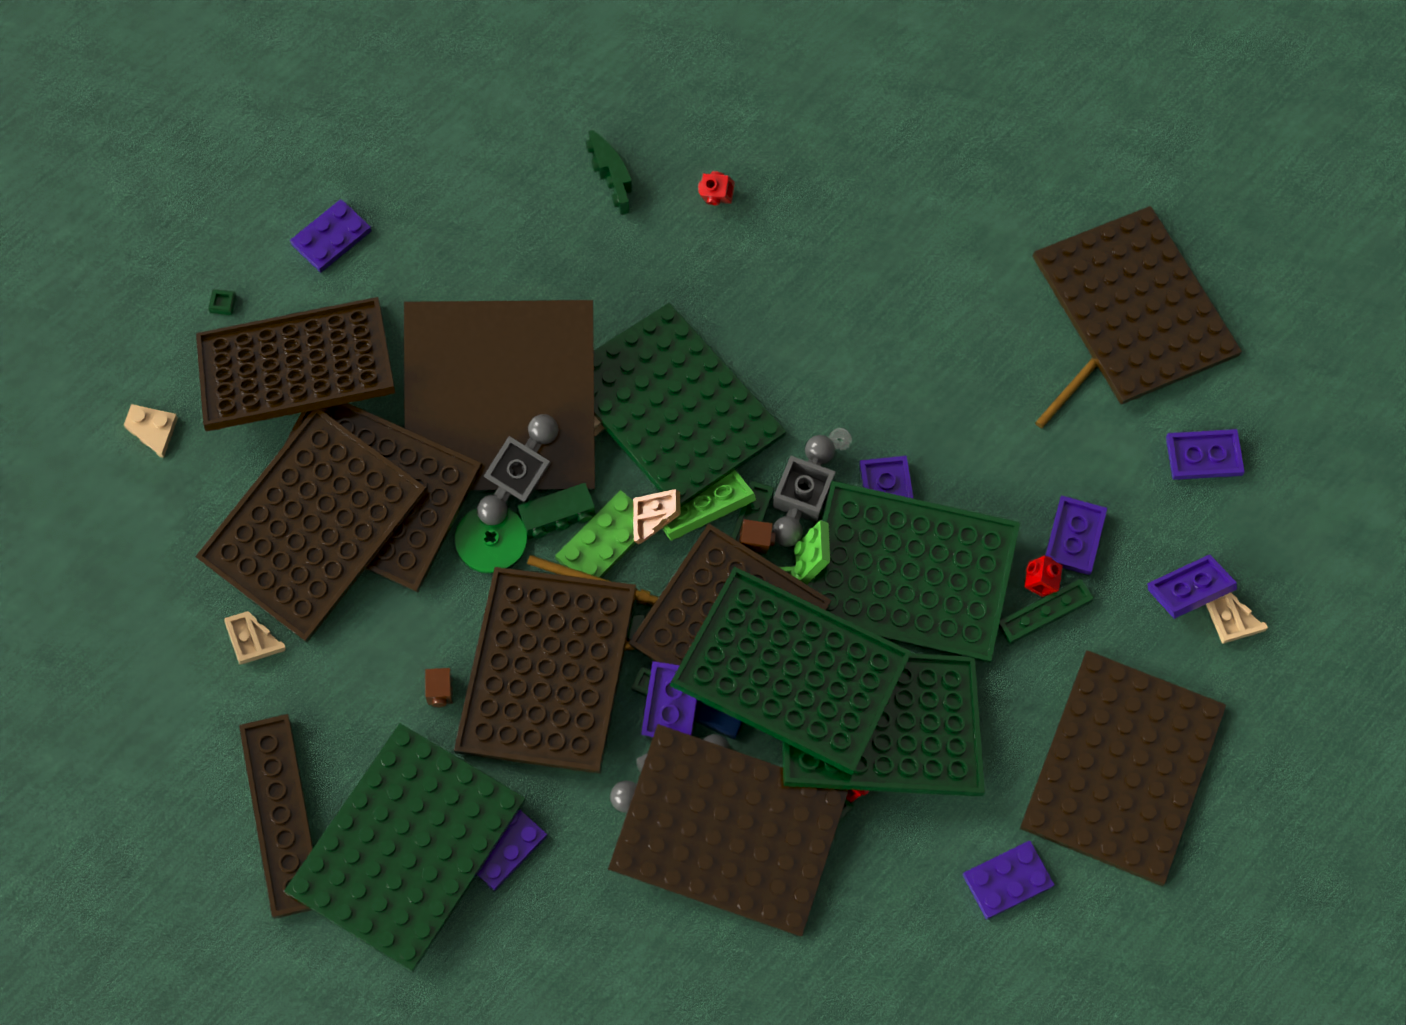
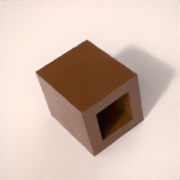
(757, 535)
(438, 687)

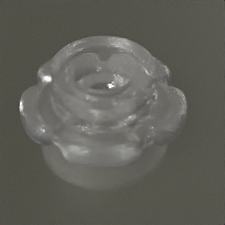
(844, 435)

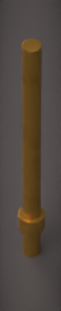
(1066, 393)
(642, 597)

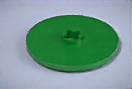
(484, 555)

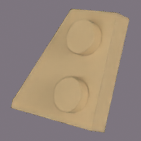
(151, 427)
(1233, 619)
(250, 638)

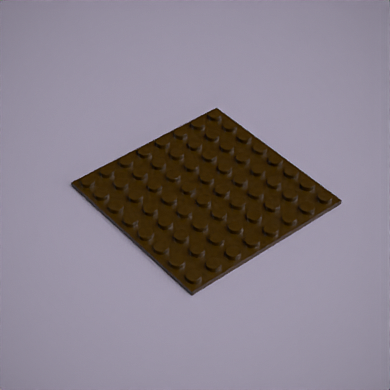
(493, 367)

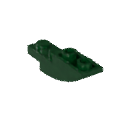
(611, 168)

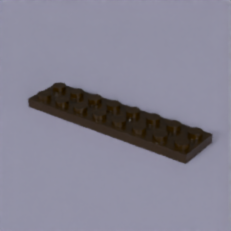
(277, 807)

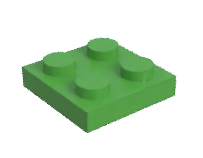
(812, 552)

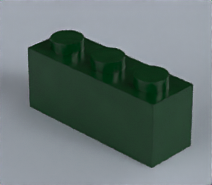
(557, 511)

